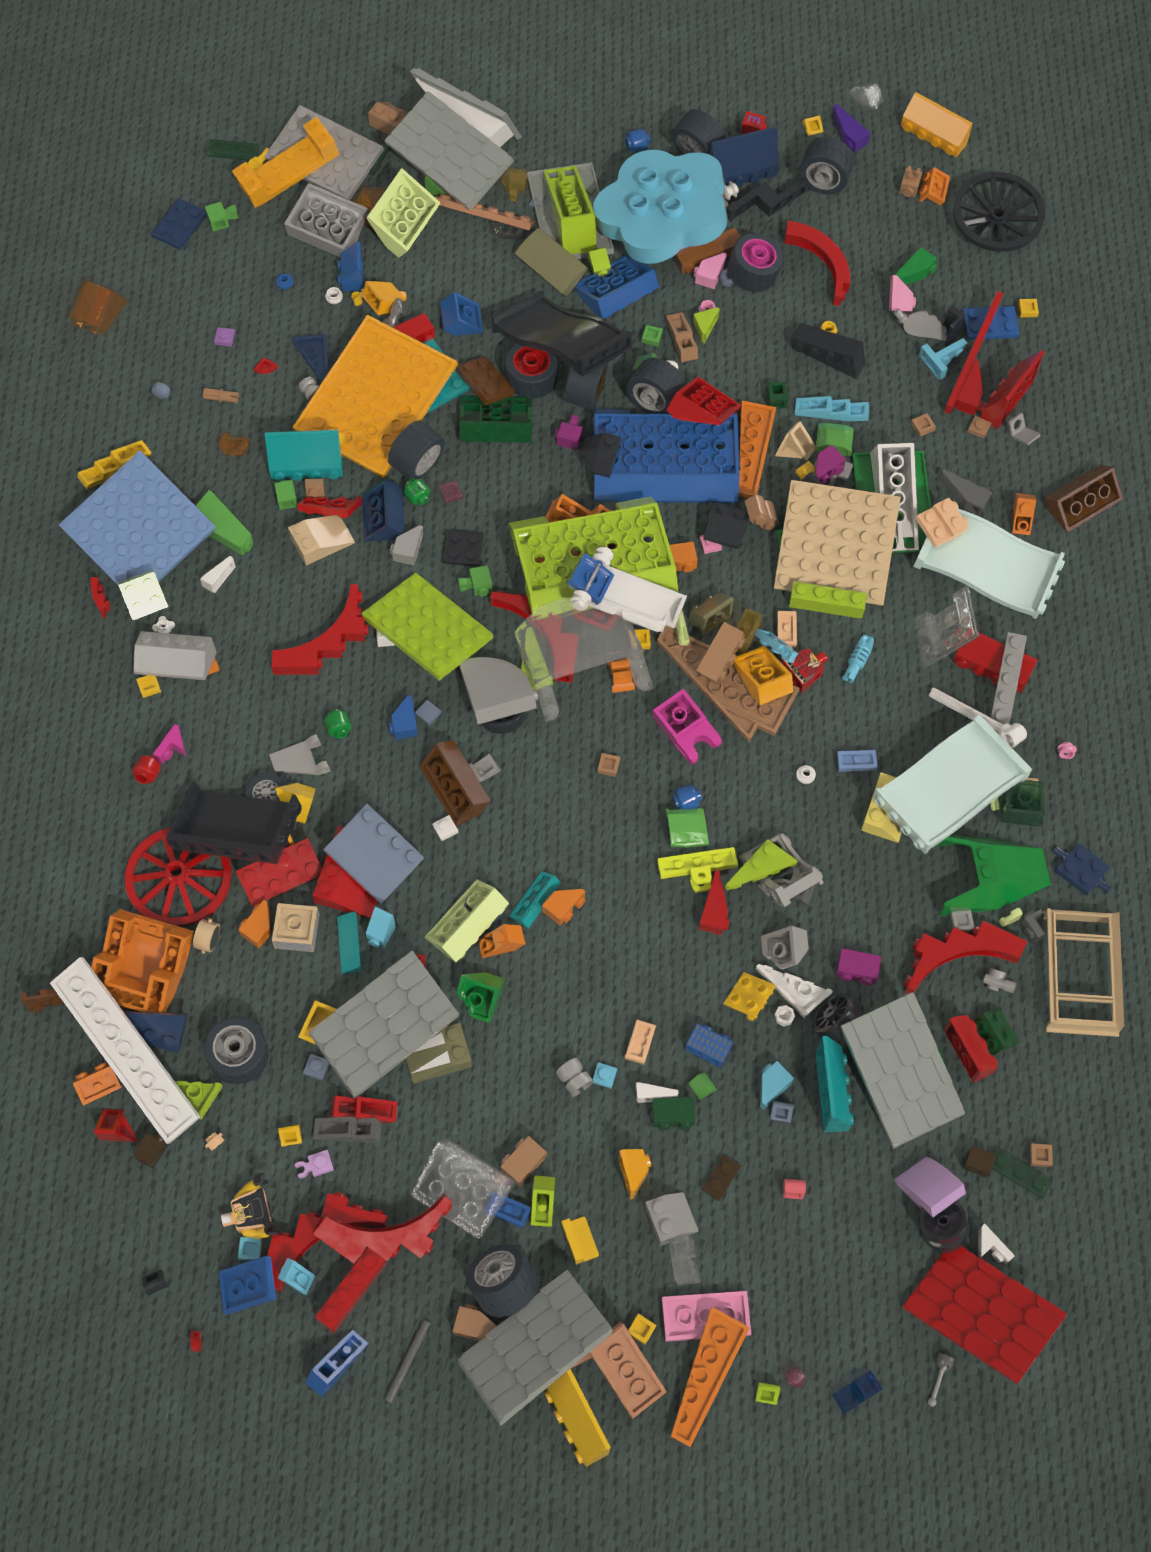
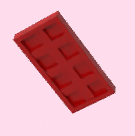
(267, 880)

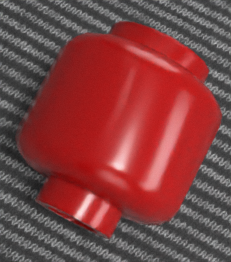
(146, 769)

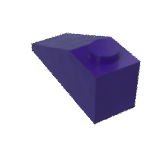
(850, 130)

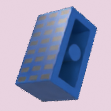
(709, 1045)

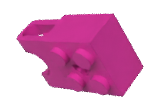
(685, 731)

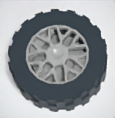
(264, 787)

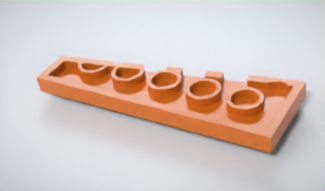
(754, 440)
(713, 1359)

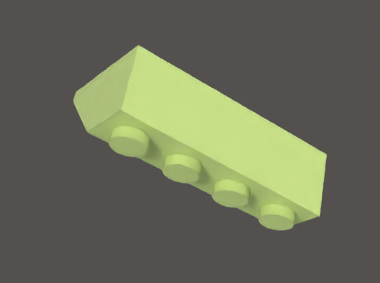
(462, 928)

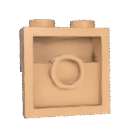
(942, 522)

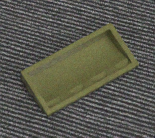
(551, 261)

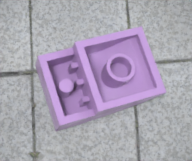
(931, 1186)

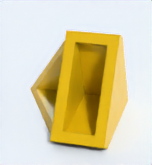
(304, 794)

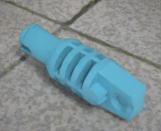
(858, 657)

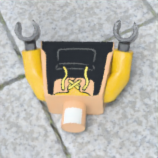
(251, 1211)

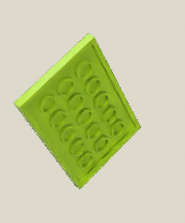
(427, 626)

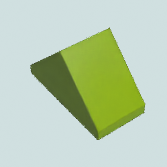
(704, 322)

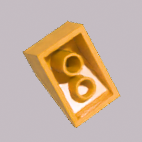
(763, 675)

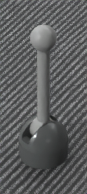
(944, 1363)

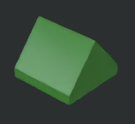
(702, 1086)

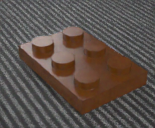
(485, 380)

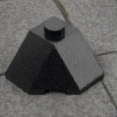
(601, 453)

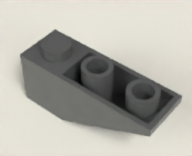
(969, 495)

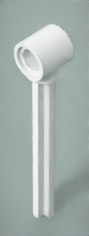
(1009, 733)

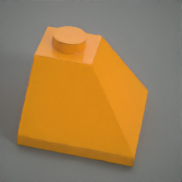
(634, 1168)

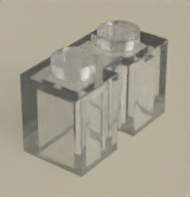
(684, 1268)

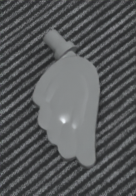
(922, 324)

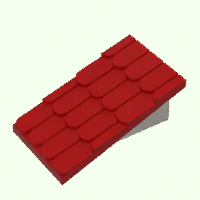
(985, 1312)

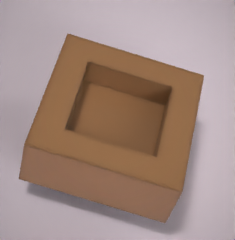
(923, 425)
(979, 427)
(315, 487)
(608, 765)
(1041, 1155)

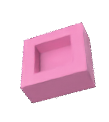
(708, 546)

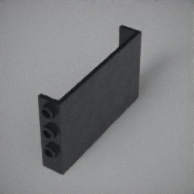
(233, 825)

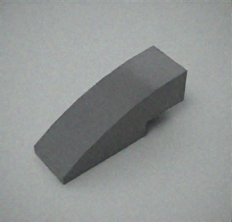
(347, 1129)

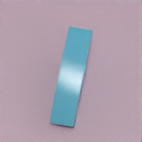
(827, 408)

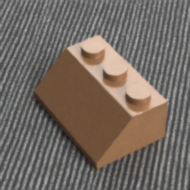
(385, 117)

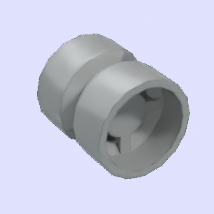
(572, 1074)

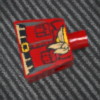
(806, 668)

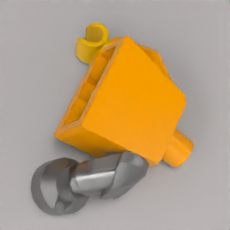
(383, 299)

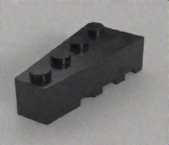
(830, 348)

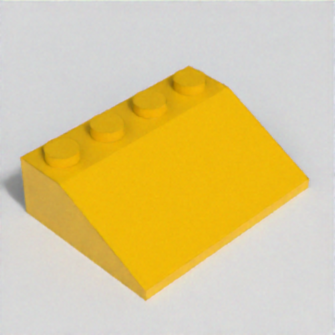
(578, 1419)

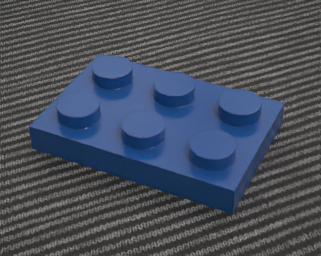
(1002, 326)
(247, 1285)

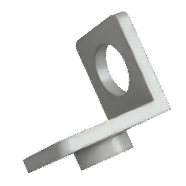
(1022, 433)

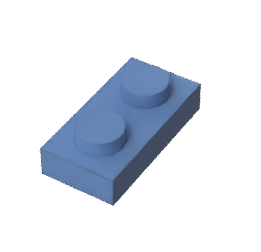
(857, 760)

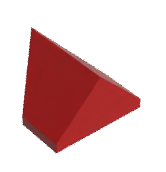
(114, 1126)

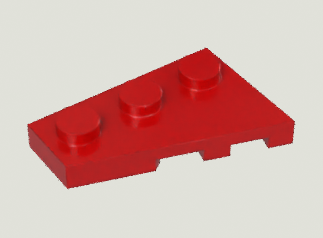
(322, 505)

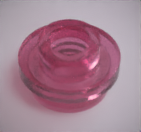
(795, 1378)

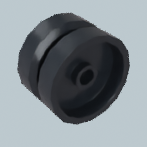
(946, 1230)

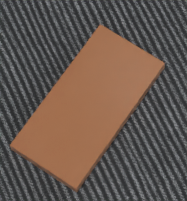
(627, 1371)

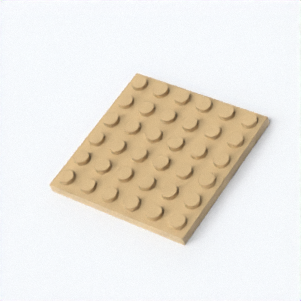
(837, 539)

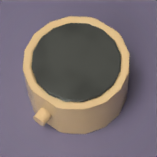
(206, 935)

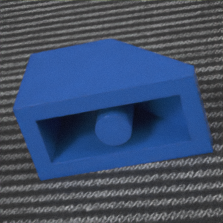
(403, 720)

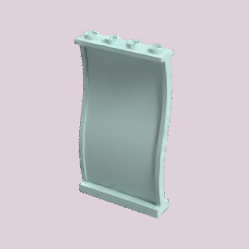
(996, 565)
(951, 784)

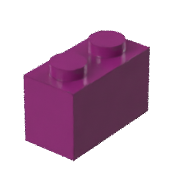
(858, 966)

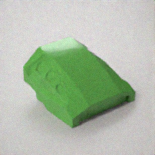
(837, 435)
(687, 827)

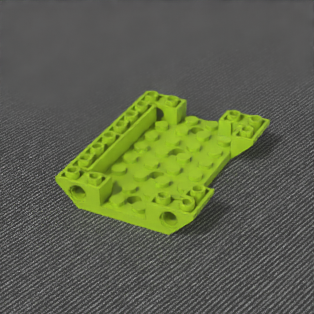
(623, 527)

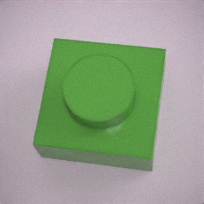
(652, 335)

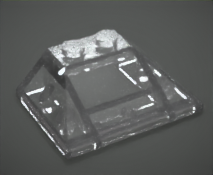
(947, 630)

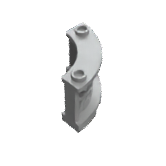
(782, 889)

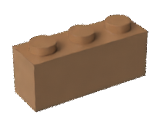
(721, 653)

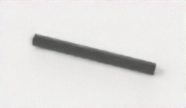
(407, 1361)

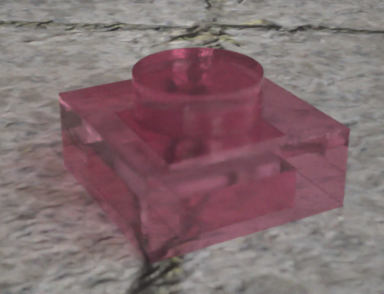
(451, 492)

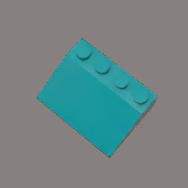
(304, 455)
(832, 1086)

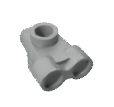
(996, 980)

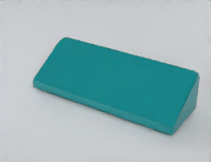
(533, 905)
(349, 943)

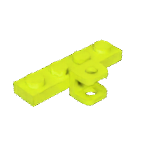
(698, 866)

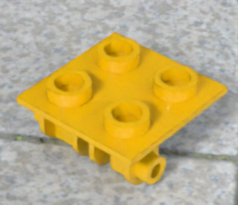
(749, 995)

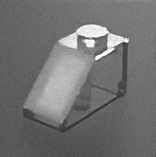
(867, 95)

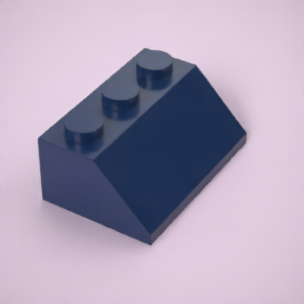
(383, 512)

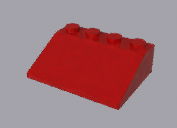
(1011, 390)
(702, 404)
(341, 891)

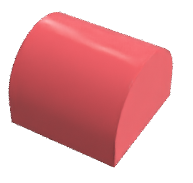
(794, 1188)

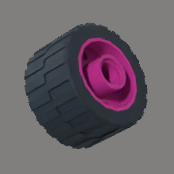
(755, 262)

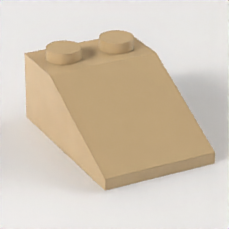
(319, 537)

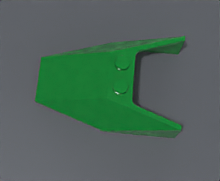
(1003, 871)

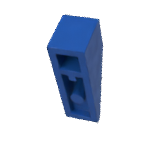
(335, 1363)

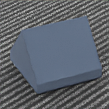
(781, 1111)

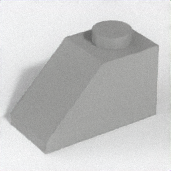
(407, 546)

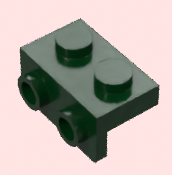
(996, 1031)

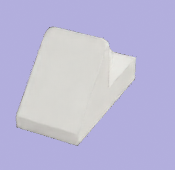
(988, 1240)

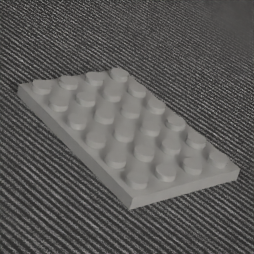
(343, 173)

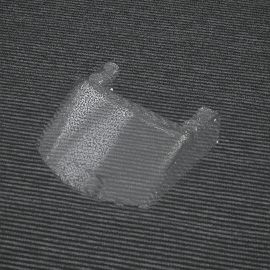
(567, 641)

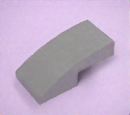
(485, 768)

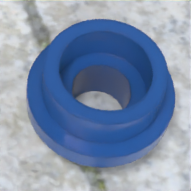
(284, 284)

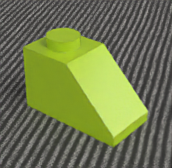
(599, 262)
(543, 1201)

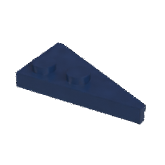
(314, 353)

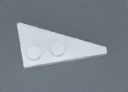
(800, 994)

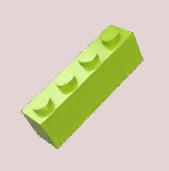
(828, 600)

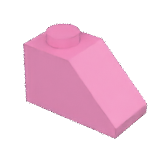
(710, 270)
(900, 295)

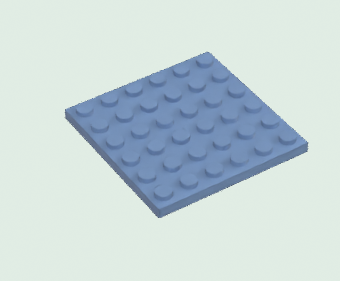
(137, 523)

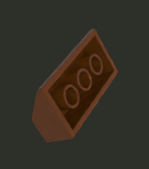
(1084, 497)
(454, 782)

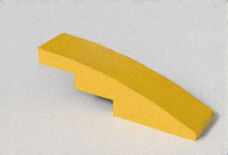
(108, 466)

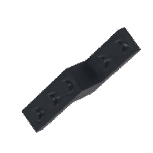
(766, 199)

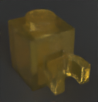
(515, 181)

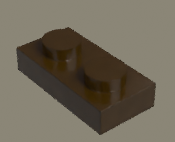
(721, 1178)

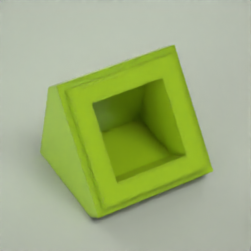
(767, 1393)

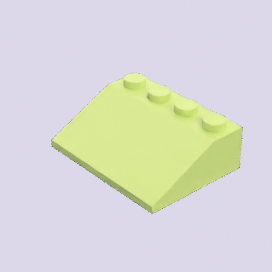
(402, 213)

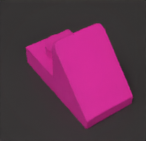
(171, 741)

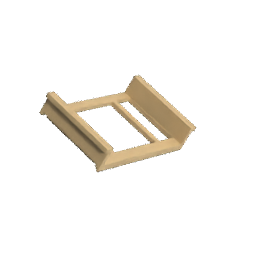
(1080, 1026)

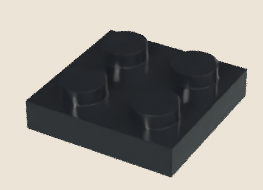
(463, 548)

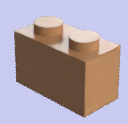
(523, 1160)

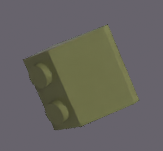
(711, 612)

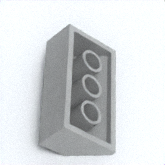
(173, 655)

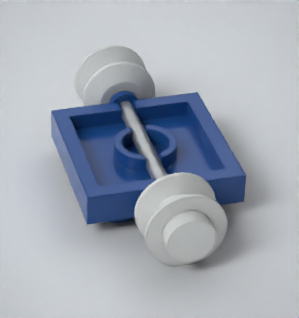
(591, 578)

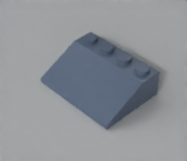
(373, 853)

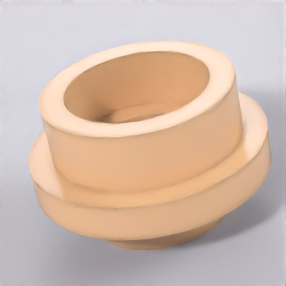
(214, 1140)

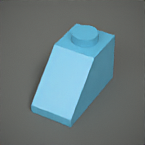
(380, 928)
(773, 1083)

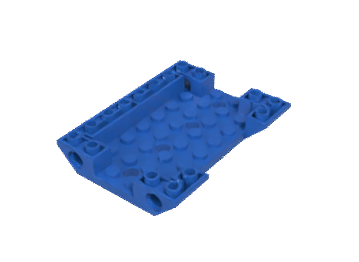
(667, 470)

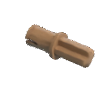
(221, 395)

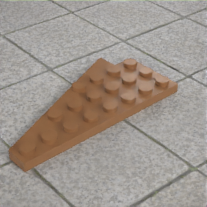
(731, 694)

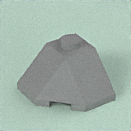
(785, 946)

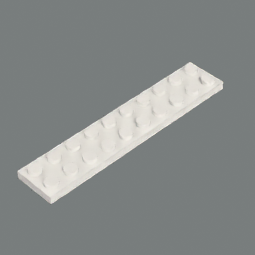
(125, 1050)

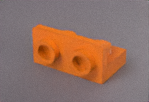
(934, 186)
(96, 1083)

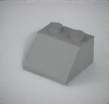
(670, 1217)

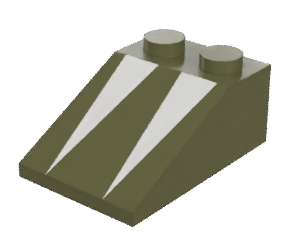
(440, 1055)

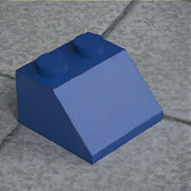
(351, 268)
(460, 315)

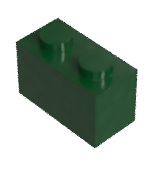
(673, 1112)

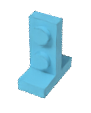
(938, 360)

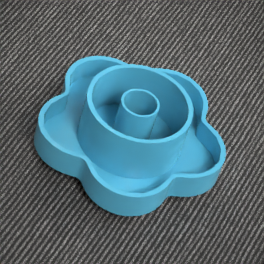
(663, 204)

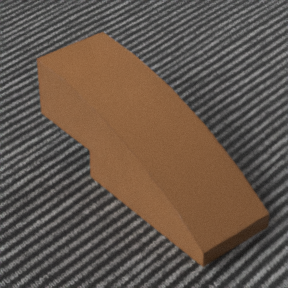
(682, 337)

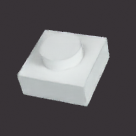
(445, 828)

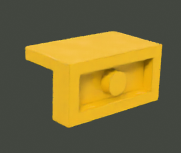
(579, 1239)

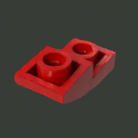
(99, 597)

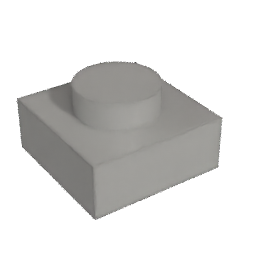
(962, 920)

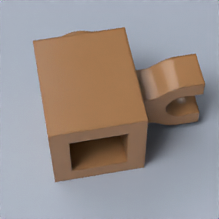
(910, 182)

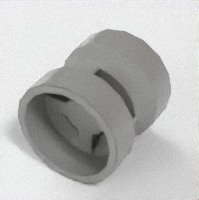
(308, 387)

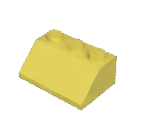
(877, 820)

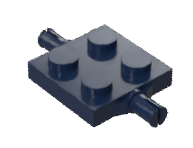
(1082, 869)

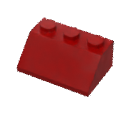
(970, 1047)

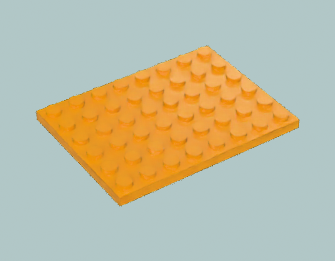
(376, 392)

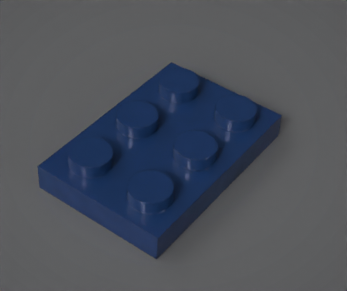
(179, 224)

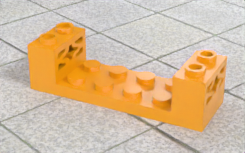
(288, 166)

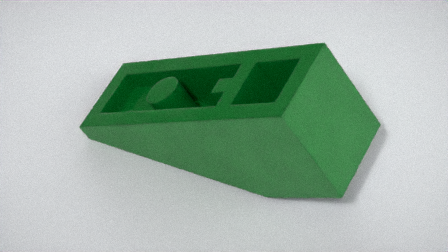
(917, 267)

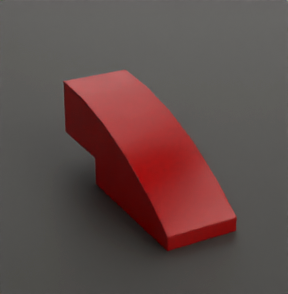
(364, 1108)

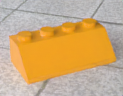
(936, 125)

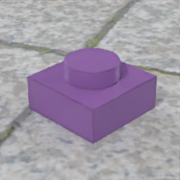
(224, 336)

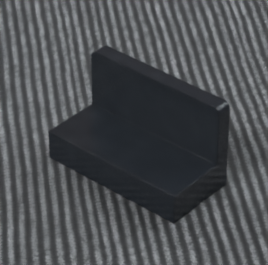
(954, 322)

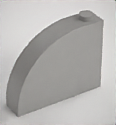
(496, 688)

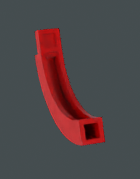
(822, 246)

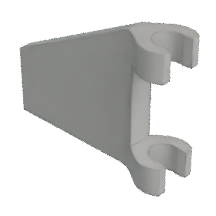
(299, 759)

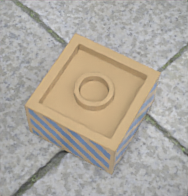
(295, 927)

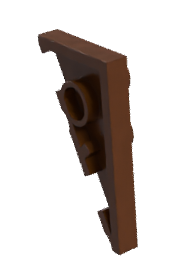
(40, 1000)

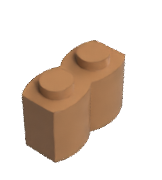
(762, 512)

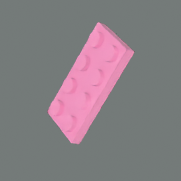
(687, 1314)

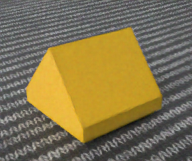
(290, 1135)

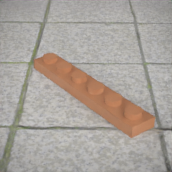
(489, 213)

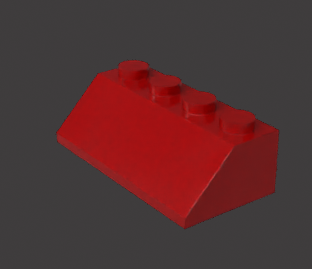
(985, 659)

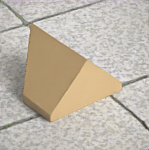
(797, 443)

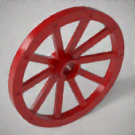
(174, 881)

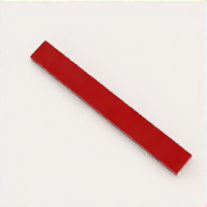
(973, 353)

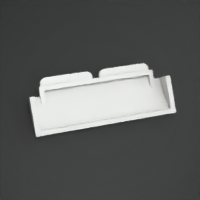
(641, 601)

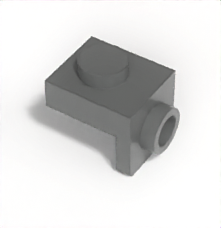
(1032, 928)

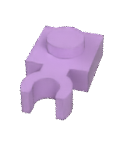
(318, 1164)

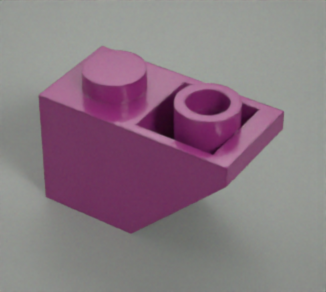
(828, 464)

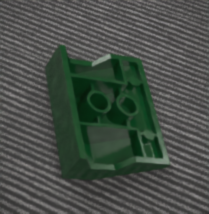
(497, 422)

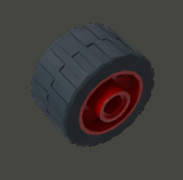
(531, 371)

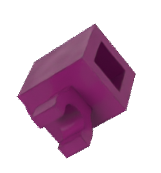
(569, 434)

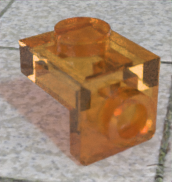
(233, 446)

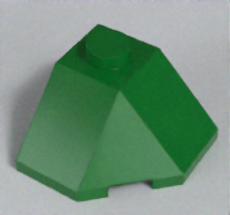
(480, 994)

